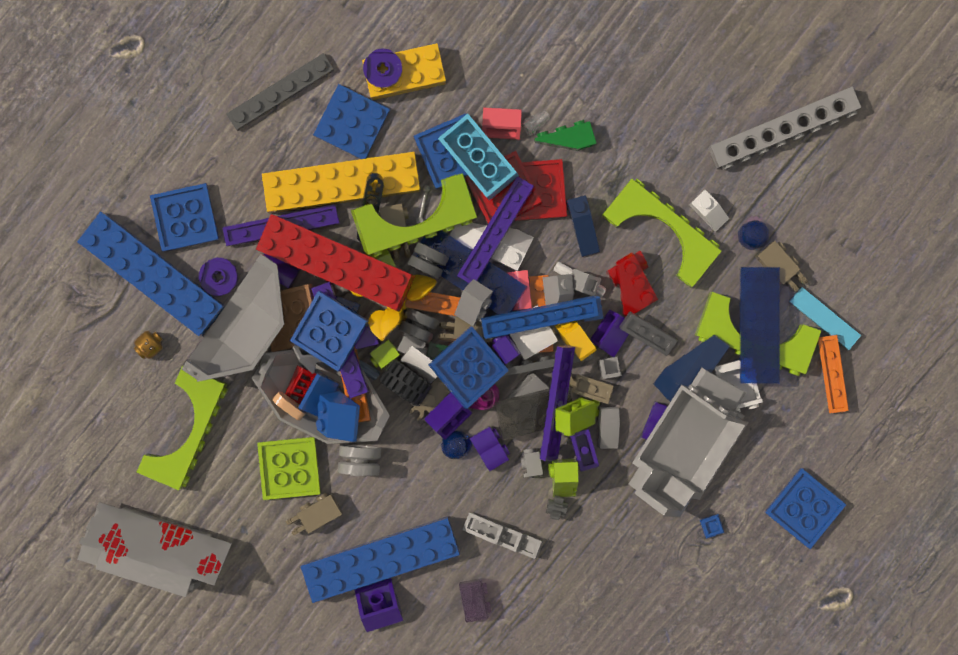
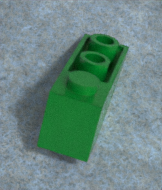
(572, 138)

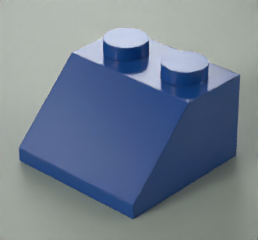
(321, 385)
(338, 416)

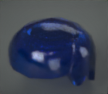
(753, 235)
(456, 445)

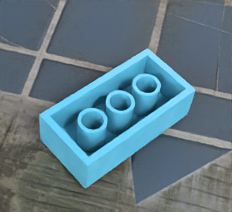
(478, 157)

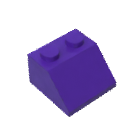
(378, 605)

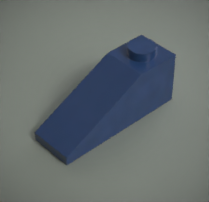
(583, 225)

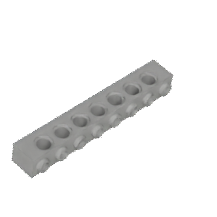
(846, 98)

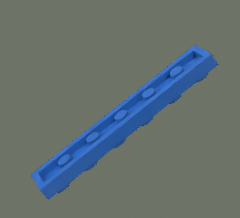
(539, 317)

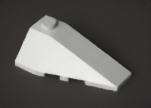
(510, 251)

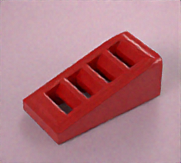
(299, 371)

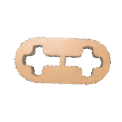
(288, 405)

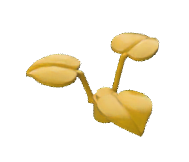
(385, 321)

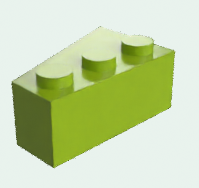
(564, 477)

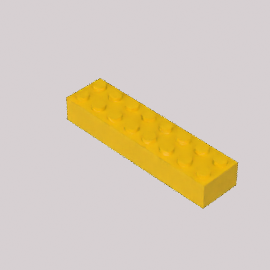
(338, 182)

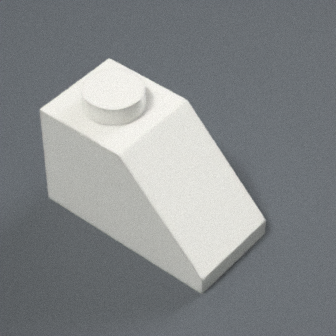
(709, 210)

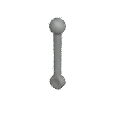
(426, 189)

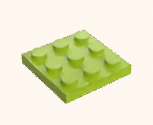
(289, 468)

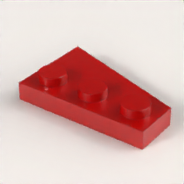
(634, 286)

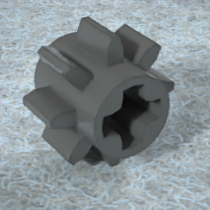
(556, 508)

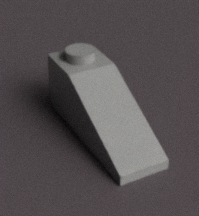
(558, 290)

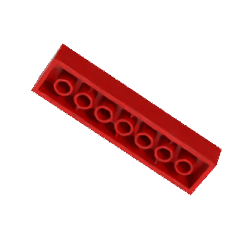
(335, 262)

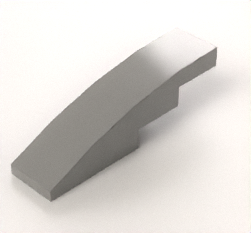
(502, 535)

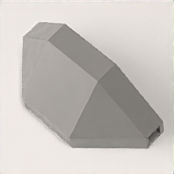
(243, 326)
(275, 375)

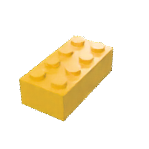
(420, 71)

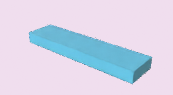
(824, 318)

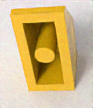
(574, 336)

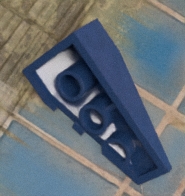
(687, 367)

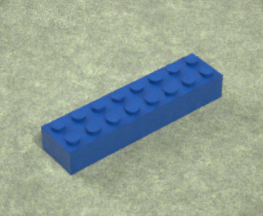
(151, 274)
(380, 559)

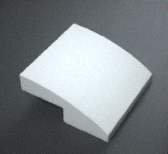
(533, 340)
(419, 364)

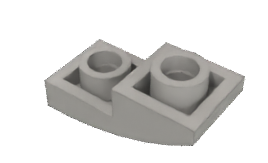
(609, 427)

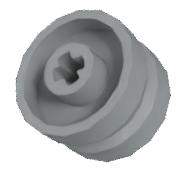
(359, 460)

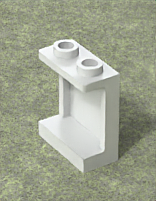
(731, 373)

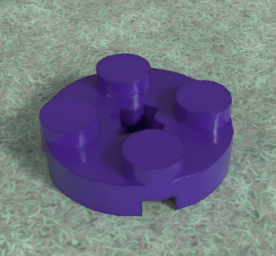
(375, 60)
(212, 267)

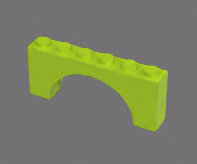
(453, 209)
(696, 249)
(794, 353)
(175, 467)

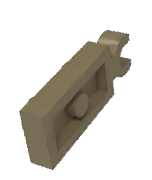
(591, 388)
(433, 398)

